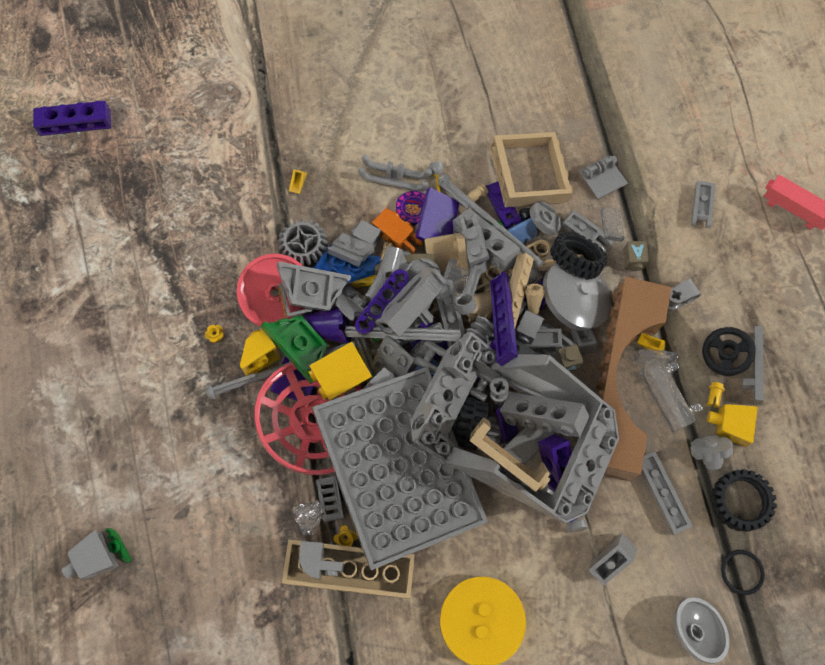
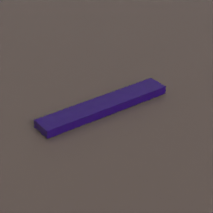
(503, 319)

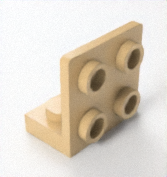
(447, 247)

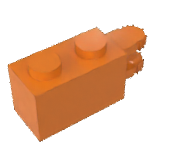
(396, 230)

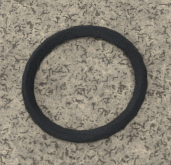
(762, 572)

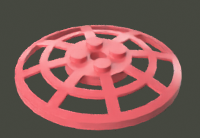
(298, 420)

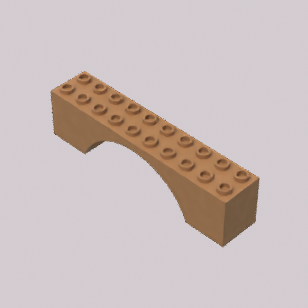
(636, 310)

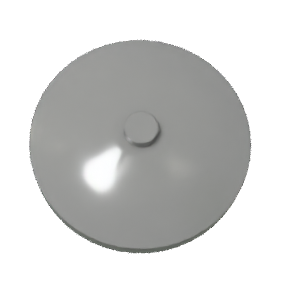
(576, 300)

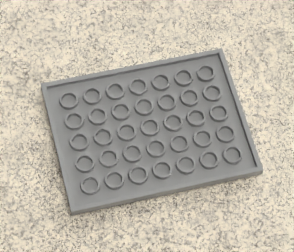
(392, 486)

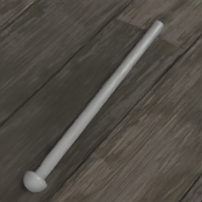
(466, 202)
(211, 391)

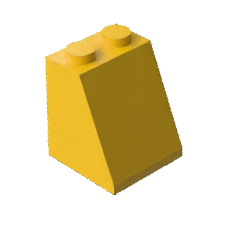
(339, 372)

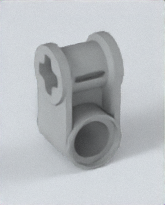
(683, 294)

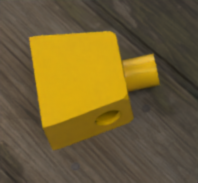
(735, 423)

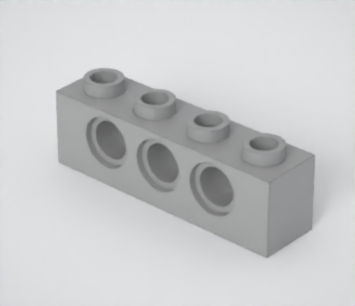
(500, 249)
(545, 414)

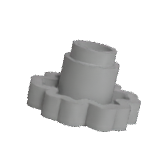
(712, 450)

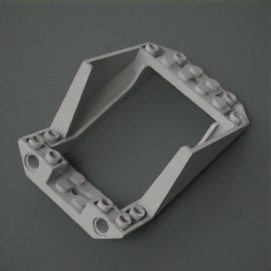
(532, 376)

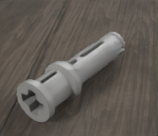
(497, 395)

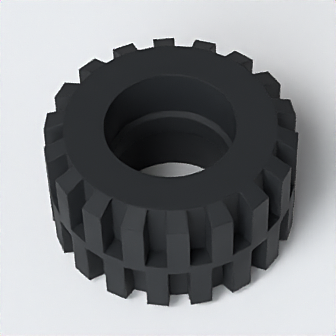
(467, 419)

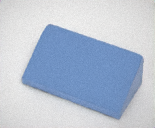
(524, 231)

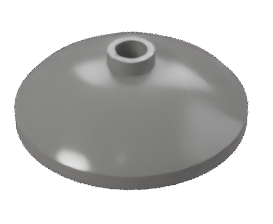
(701, 630)

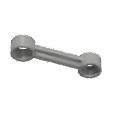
(469, 289)

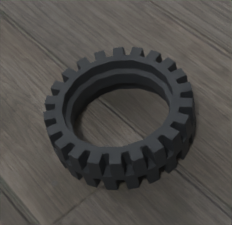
(587, 268)
(765, 494)

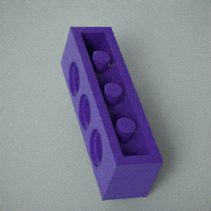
(72, 118)
(555, 455)

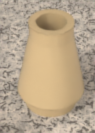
(534, 297)

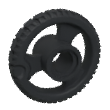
(725, 367)

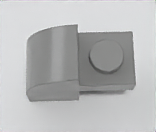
(312, 561)

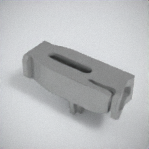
(412, 302)

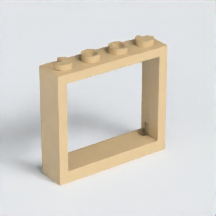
(513, 198)

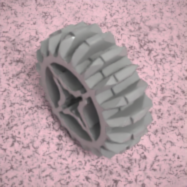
(315, 236)

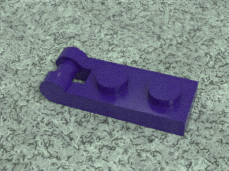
(495, 197)

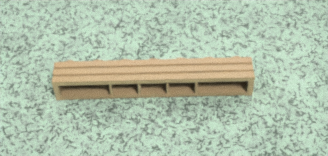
(519, 282)

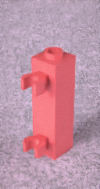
(797, 201)

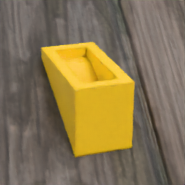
(297, 181)
(651, 343)

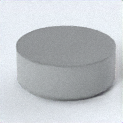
(576, 526)

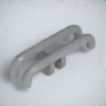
(394, 175)

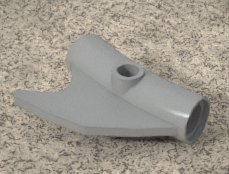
(392, 261)
(353, 304)

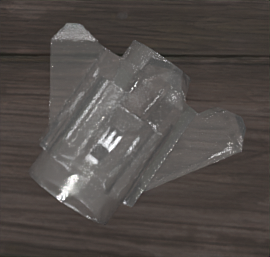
(309, 516)

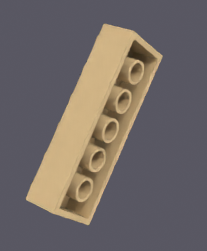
(388, 580)

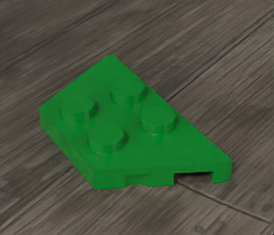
(297, 341)

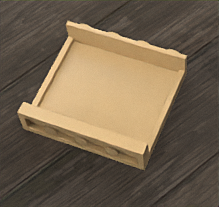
(534, 479)

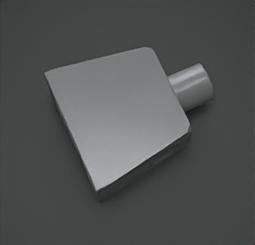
(90, 557)

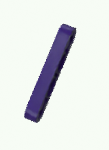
(381, 301)

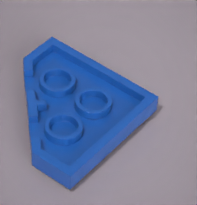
(334, 264)

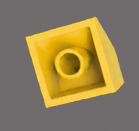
(258, 353)

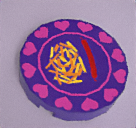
(410, 206)

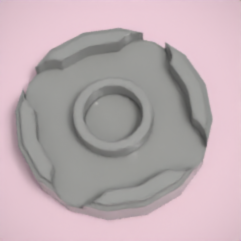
(544, 218)

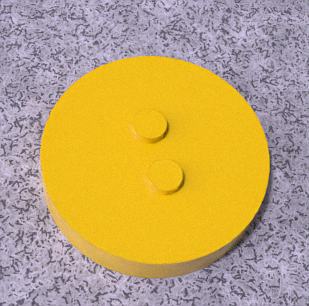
(482, 621)

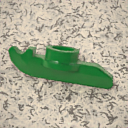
(117, 545)

